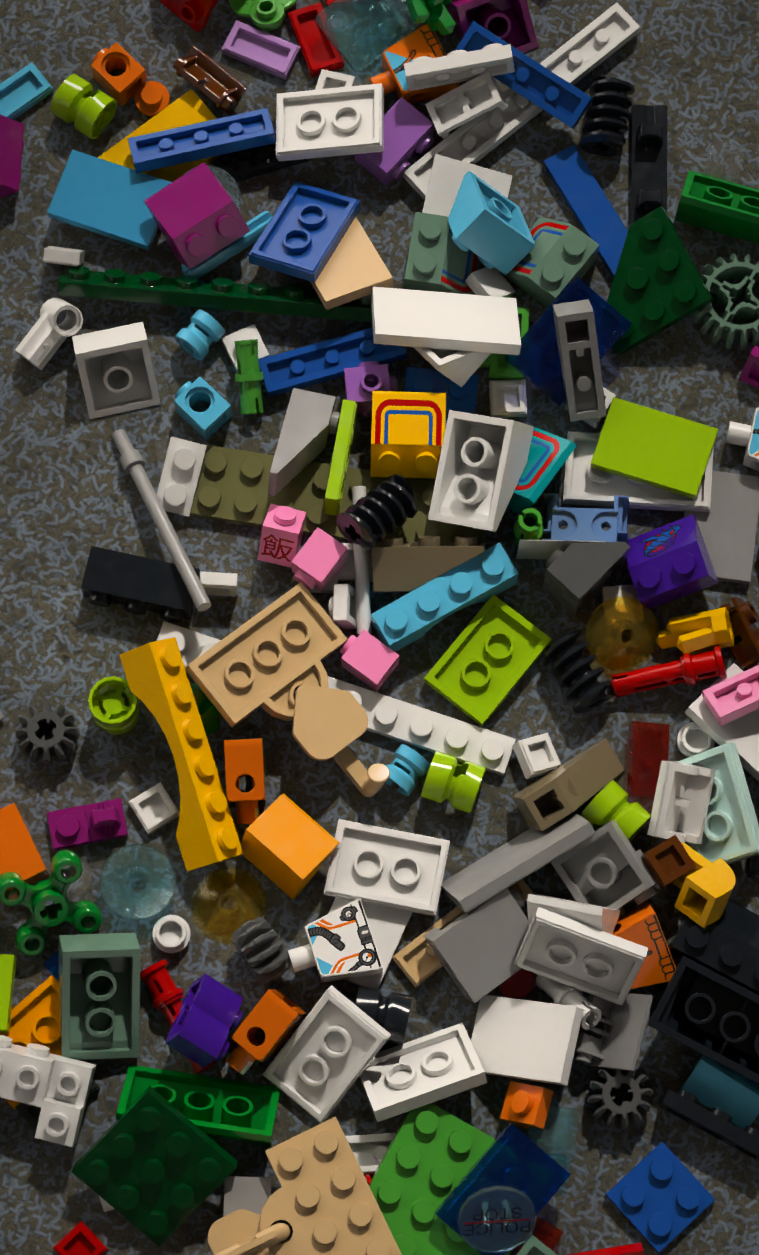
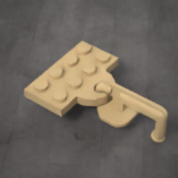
(273, 658)
(319, 1197)

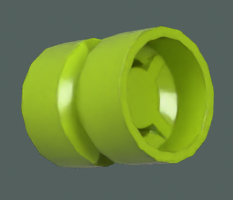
(79, 103)
(114, 705)
(453, 782)
(612, 804)

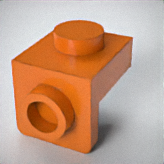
(526, 1105)

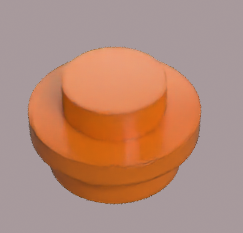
(151, 98)

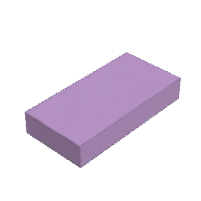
(260, 50)

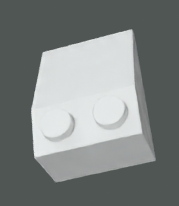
(478, 469)

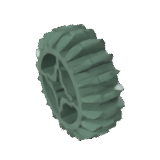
(724, 295)

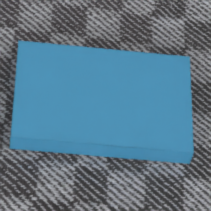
(106, 199)

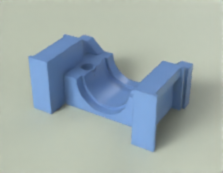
(586, 523)

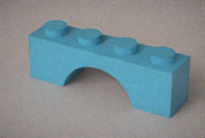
(462, 586)

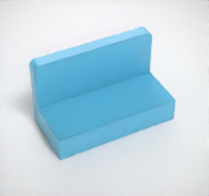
(724, 1090)

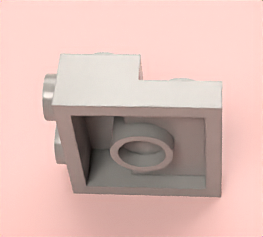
(606, 870)

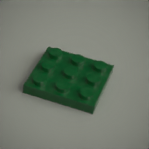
(154, 1166)

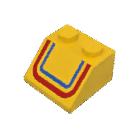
(407, 433)

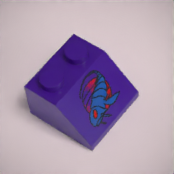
(670, 562)

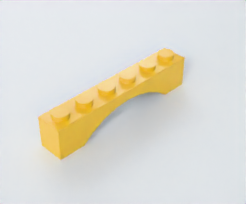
(205, 821)

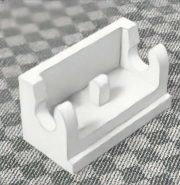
(465, 103)
(681, 801)

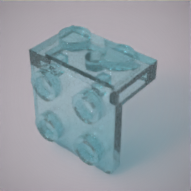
(365, 28)

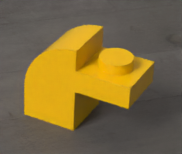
(704, 889)

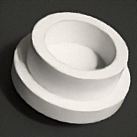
(693, 740)
(171, 934)

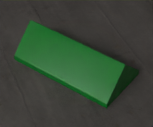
(720, 206)
(215, 1105)

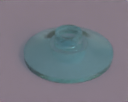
(135, 862)

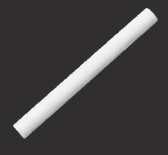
(362, 578)

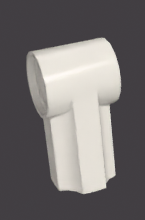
(46, 335)

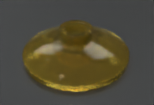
(605, 632)
(213, 889)

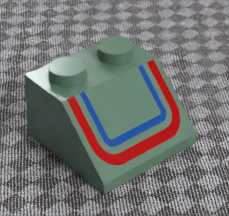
(435, 259)
(555, 261)

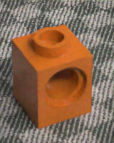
(120, 87)

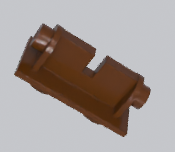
(210, 79)
(743, 623)

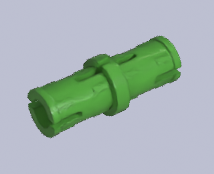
(249, 376)
(524, 526)

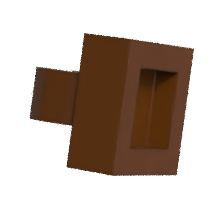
(668, 861)

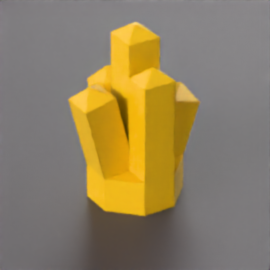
(698, 632)

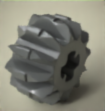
(32, 732)
(261, 950)
(626, 1108)

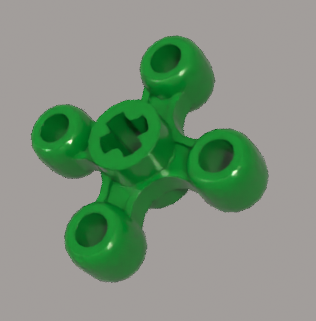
(46, 916)

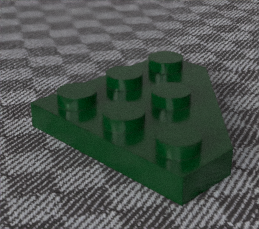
(655, 280)

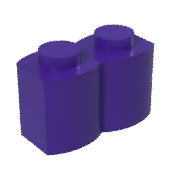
(205, 1021)

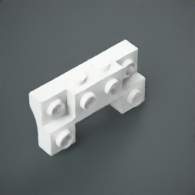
(48, 1082)

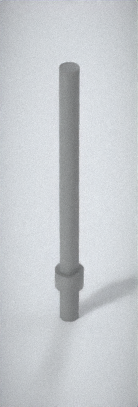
(134, 464)

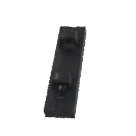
(648, 161)

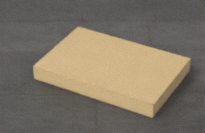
(352, 270)

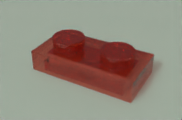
(646, 749)

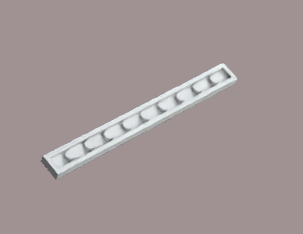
(392, 716)

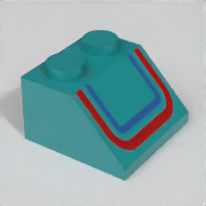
(544, 460)

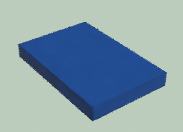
(304, 231)

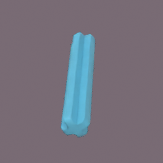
(256, 228)

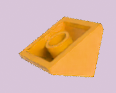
(287, 845)

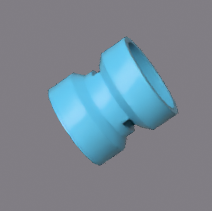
(200, 334)
(406, 769)

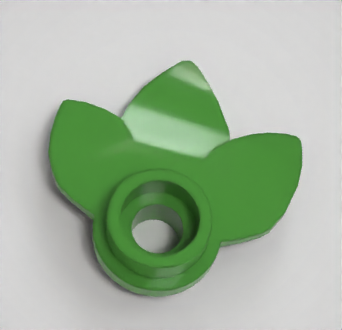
(256, 11)

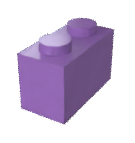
(404, 136)

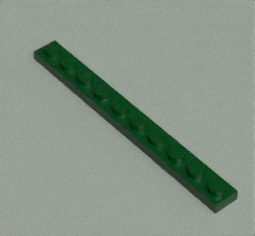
(214, 294)

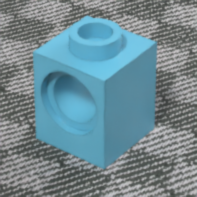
(205, 422)

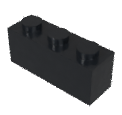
(137, 584)

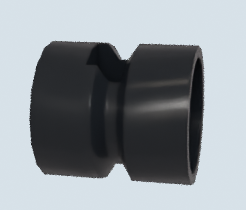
(389, 1011)

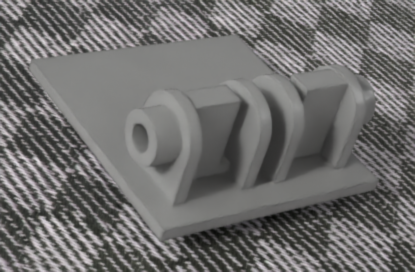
(617, 1035)

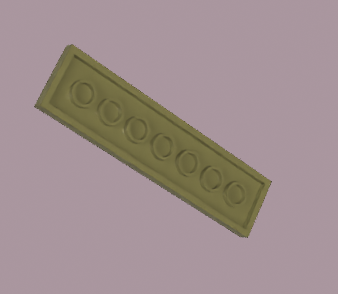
(236, 485)

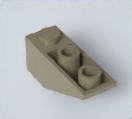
(412, 564)
(568, 786)

